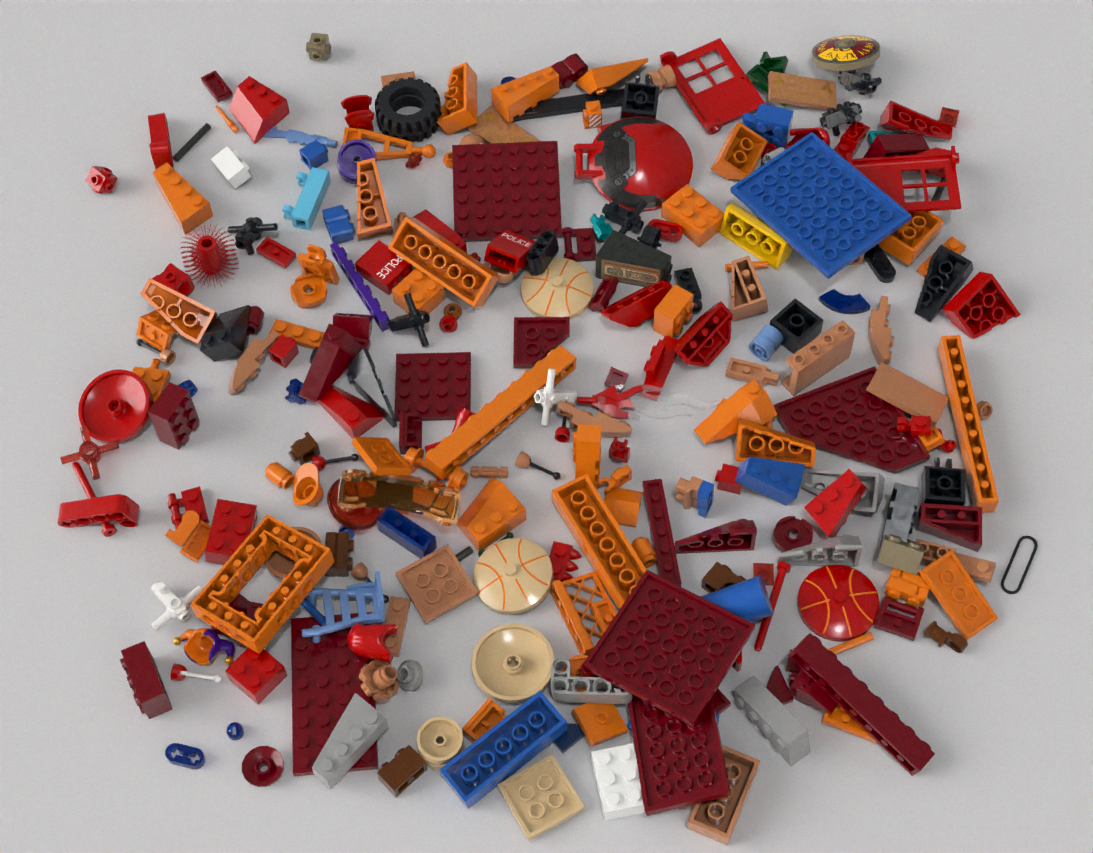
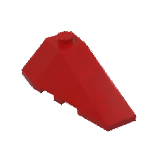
(350, 411)

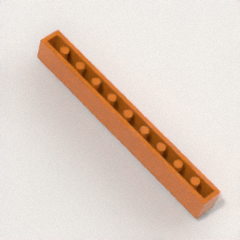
(497, 414)
(967, 424)

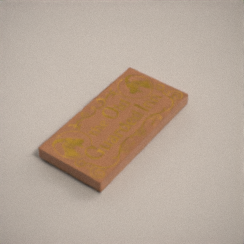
(801, 91)
(495, 129)

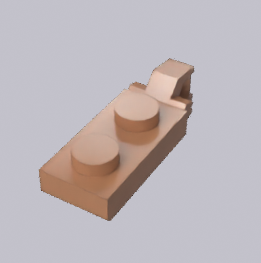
(748, 371)

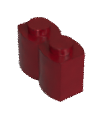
(570, 70)

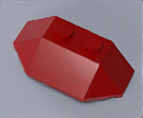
(638, 305)
(706, 337)

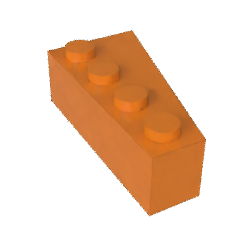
(183, 199)

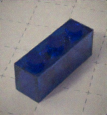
(406, 532)

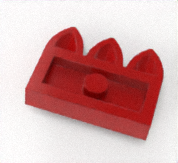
(560, 558)

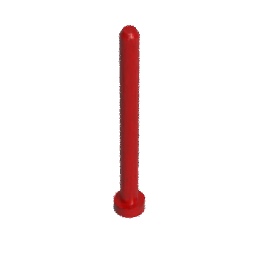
(108, 529)
(783, 568)

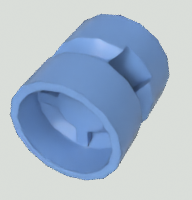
(766, 342)

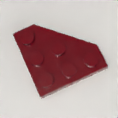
(537, 337)

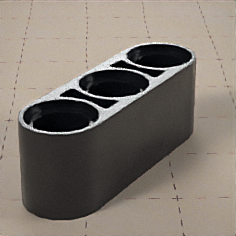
(542, 252)

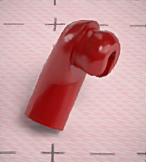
(948, 446)

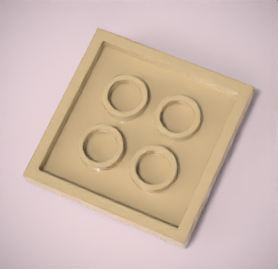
(540, 797)

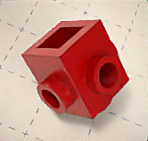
(101, 179)

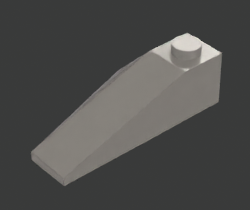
(818, 480)

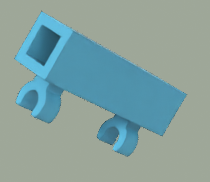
(310, 199)

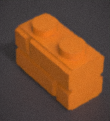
(907, 587)

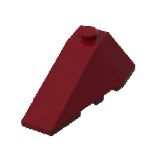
(330, 362)
(732, 536)

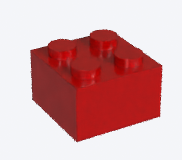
(256, 674)

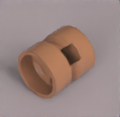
(664, 77)

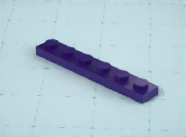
(356, 280)

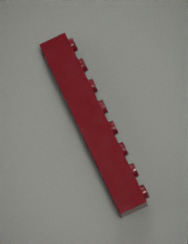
(861, 704)

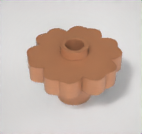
(379, 680)

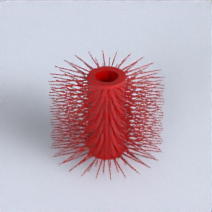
(209, 255)

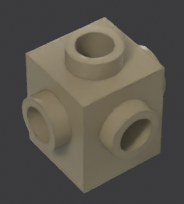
(318, 46)

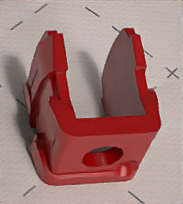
(358, 112)
(176, 280)

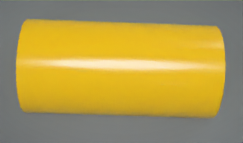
(754, 236)

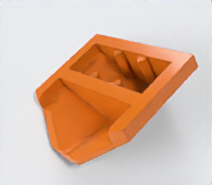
(624, 505)

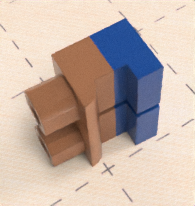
(695, 494)

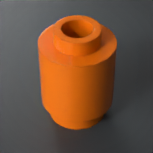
(279, 475)
(644, 551)

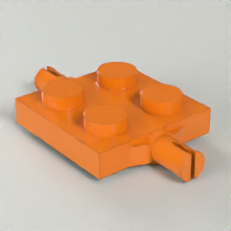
(155, 378)

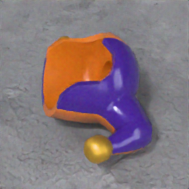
(204, 645)

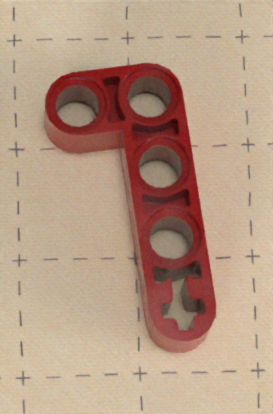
(160, 140)
(99, 510)

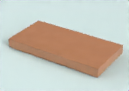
(907, 393)

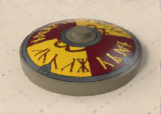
(845, 52)

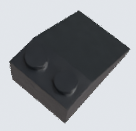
(226, 334)

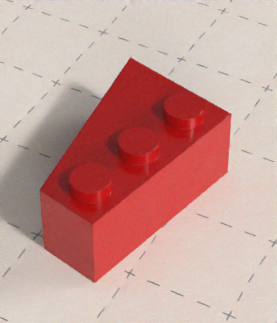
(836, 503)

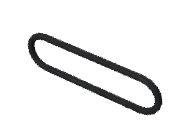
(1027, 567)

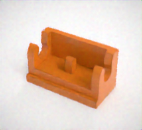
(483, 720)

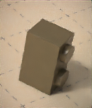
(900, 554)

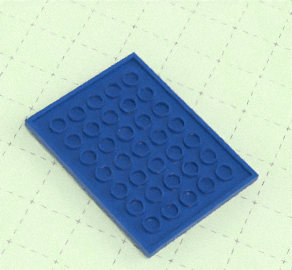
(820, 204)

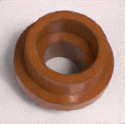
(453, 306)

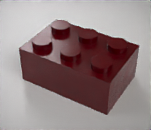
(174, 416)
(145, 680)

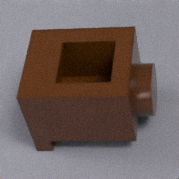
(304, 449)

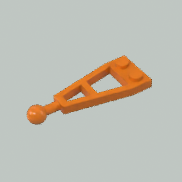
(356, 134)

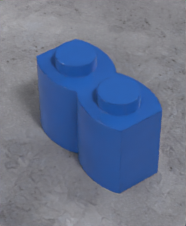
(338, 224)

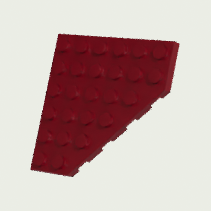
(852, 424)

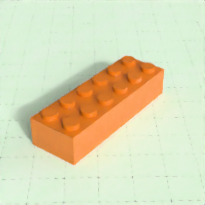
(443, 261)

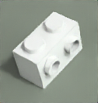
(231, 167)

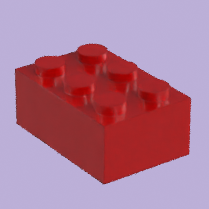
(229, 529)

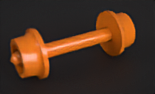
(414, 458)

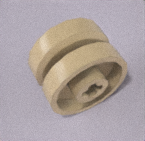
(439, 741)

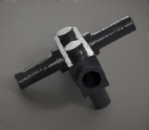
(859, 82)
(845, 113)
(627, 219)
(250, 232)
(414, 319)

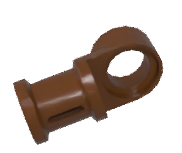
(954, 641)

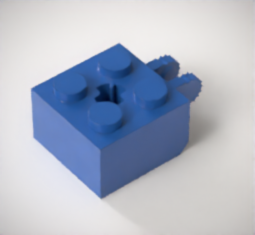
(770, 123)

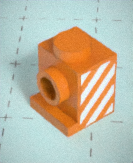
(592, 115)

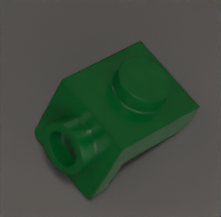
(774, 64)

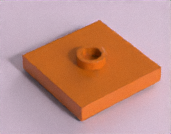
(599, 722)

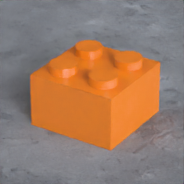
(424, 290)
(673, 312)

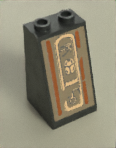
(632, 261)

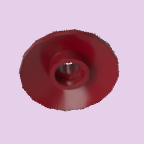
(260, 757)

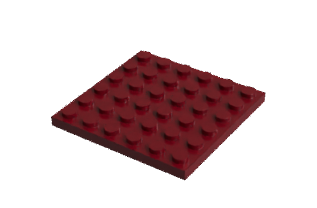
(506, 189)
(669, 647)

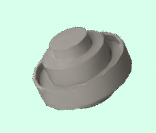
(409, 675)

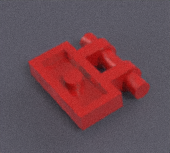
(192, 500)

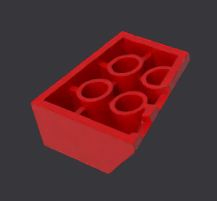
(257, 108)

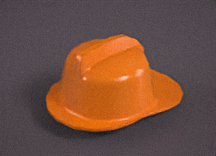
(306, 486)

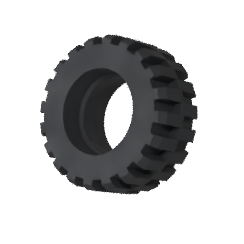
(404, 94)

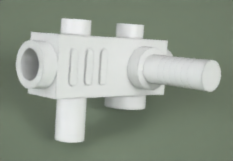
(550, 396)
(175, 606)

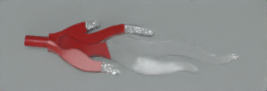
(638, 400)

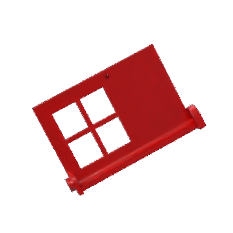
(722, 101)
(887, 175)

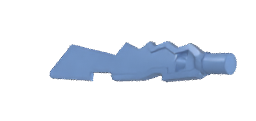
(300, 137)

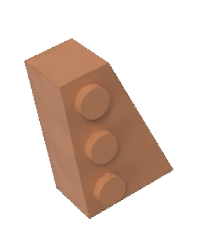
(746, 292)

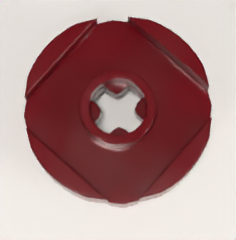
(794, 525)

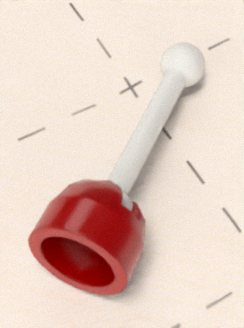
(179, 672)

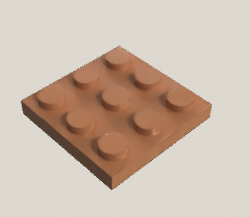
(436, 583)

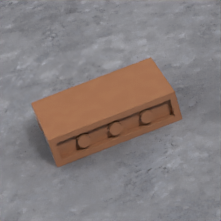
(819, 357)

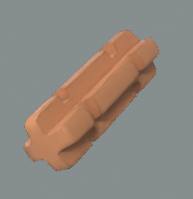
(488, 472)

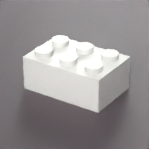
(618, 781)

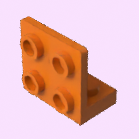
(155, 330)

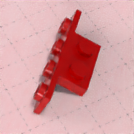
(660, 363)

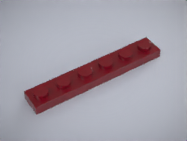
(661, 530)

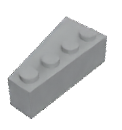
(350, 739)

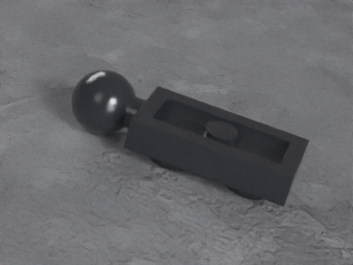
(686, 279)

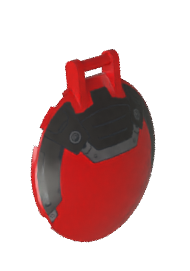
(636, 162)

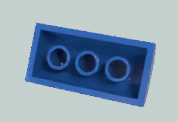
(744, 599)

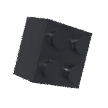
(797, 325)

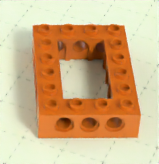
(214, 600)

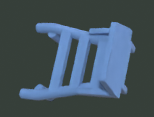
(362, 592)

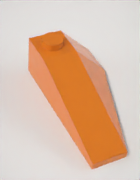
(747, 403)

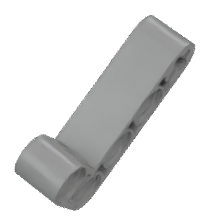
(591, 684)

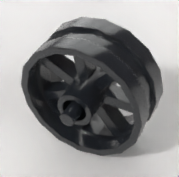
(651, 236)

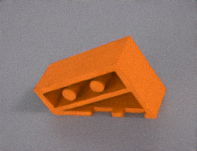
(587, 451)

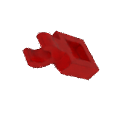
(917, 425)

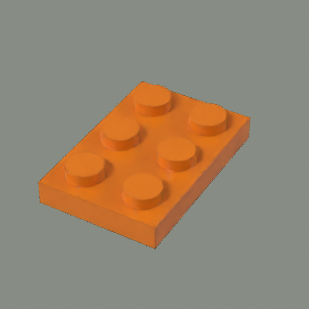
(381, 456)

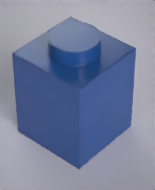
(314, 154)

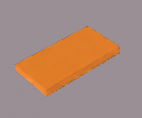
(958, 595)

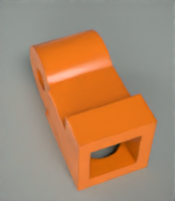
(189, 522)

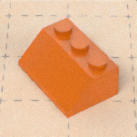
(739, 153)

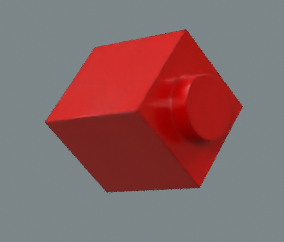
(283, 350)
(726, 479)

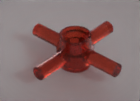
(93, 458)

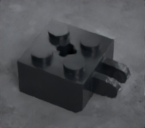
(640, 98)
(943, 484)

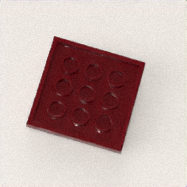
(433, 384)

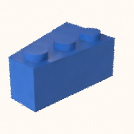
(771, 478)

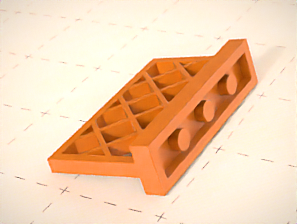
(571, 615)

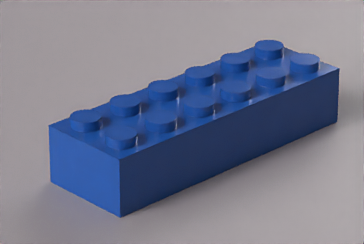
(504, 749)

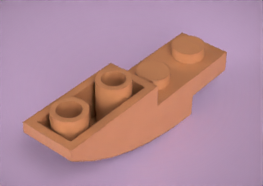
(879, 333)
(248, 361)
(610, 426)
(977, 568)

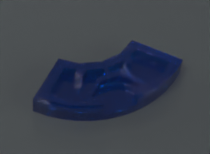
(844, 303)

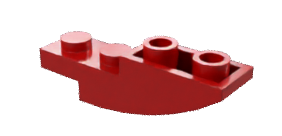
(852, 139)

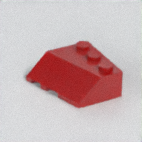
(980, 306)

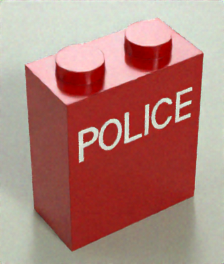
(509, 251)
(383, 267)

